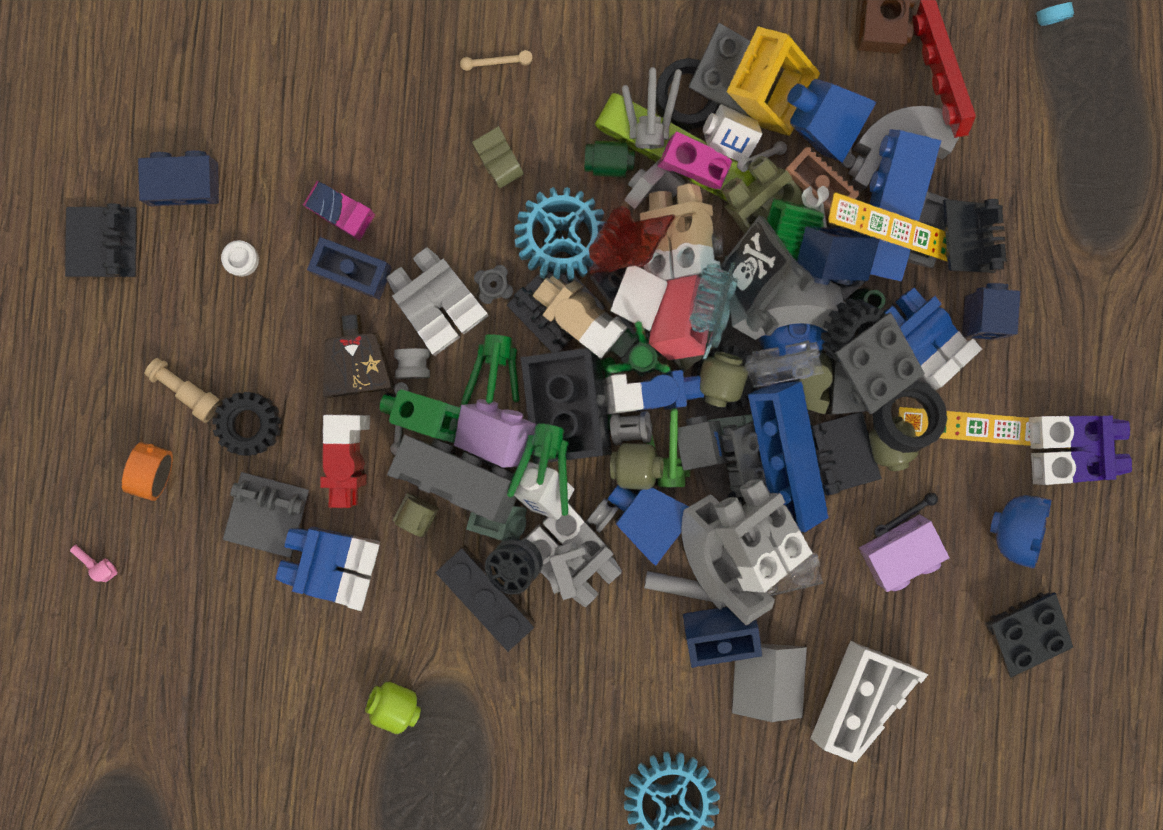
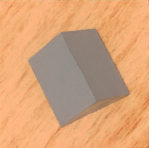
(770, 684)

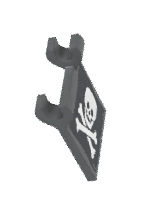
(761, 271)

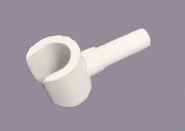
(814, 203)

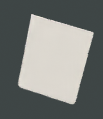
(639, 296)

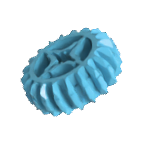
(572, 245)
(677, 787)

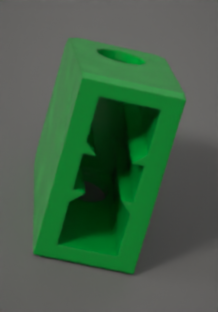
(421, 414)

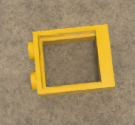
(757, 73)

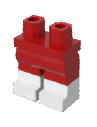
(343, 458)

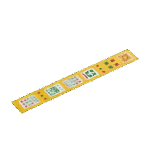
(888, 226)
(974, 426)

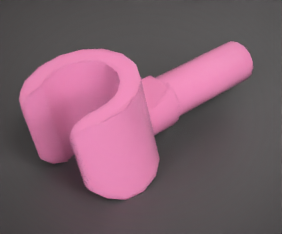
(98, 572)

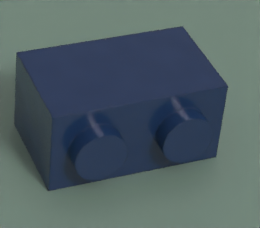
(178, 180)
(837, 254)
(349, 268)
(991, 312)
(720, 637)

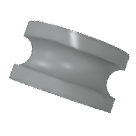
(601, 515)

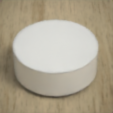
(240, 258)

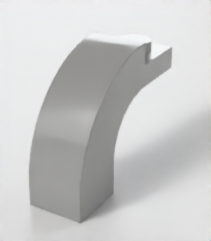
(917, 119)
(794, 307)
(714, 565)

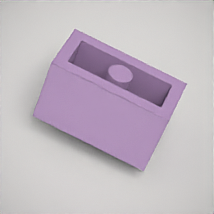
(493, 433)
(904, 553)

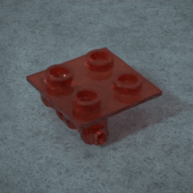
(627, 242)

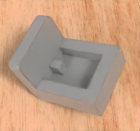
(652, 181)
(561, 577)

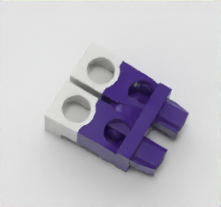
(1090, 453)

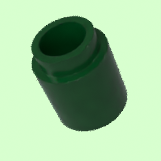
(609, 159)

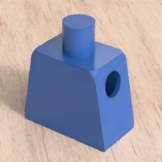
(829, 116)
(648, 519)

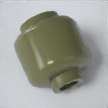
(722, 378)
(889, 457)
(636, 466)

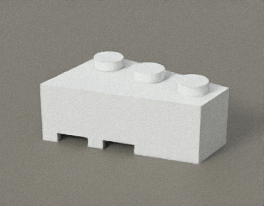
(862, 700)

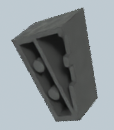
(454, 477)

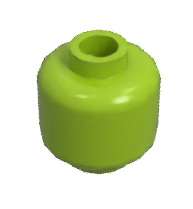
(393, 707)

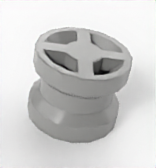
(412, 363)

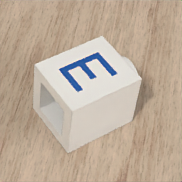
(731, 133)
(541, 498)

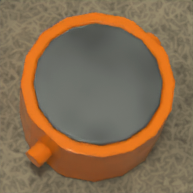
(147, 471)

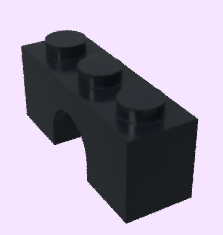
(492, 607)

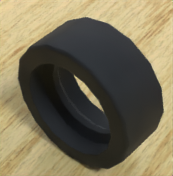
(683, 121)
(936, 417)

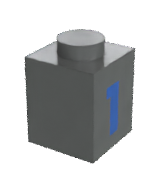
(701, 443)

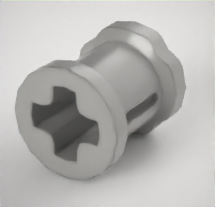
(631, 428)

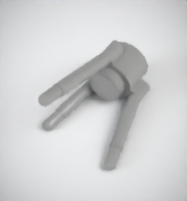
(650, 131)

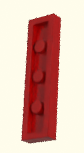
(946, 77)

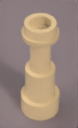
(201, 403)

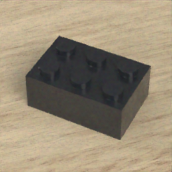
(570, 394)

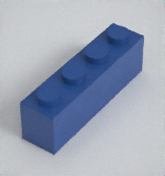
(901, 189)
(789, 451)

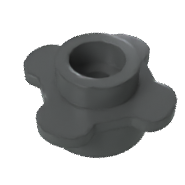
(484, 279)

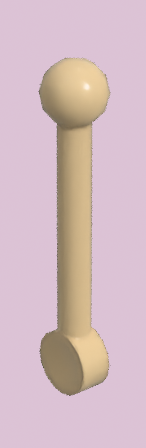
(524, 58)

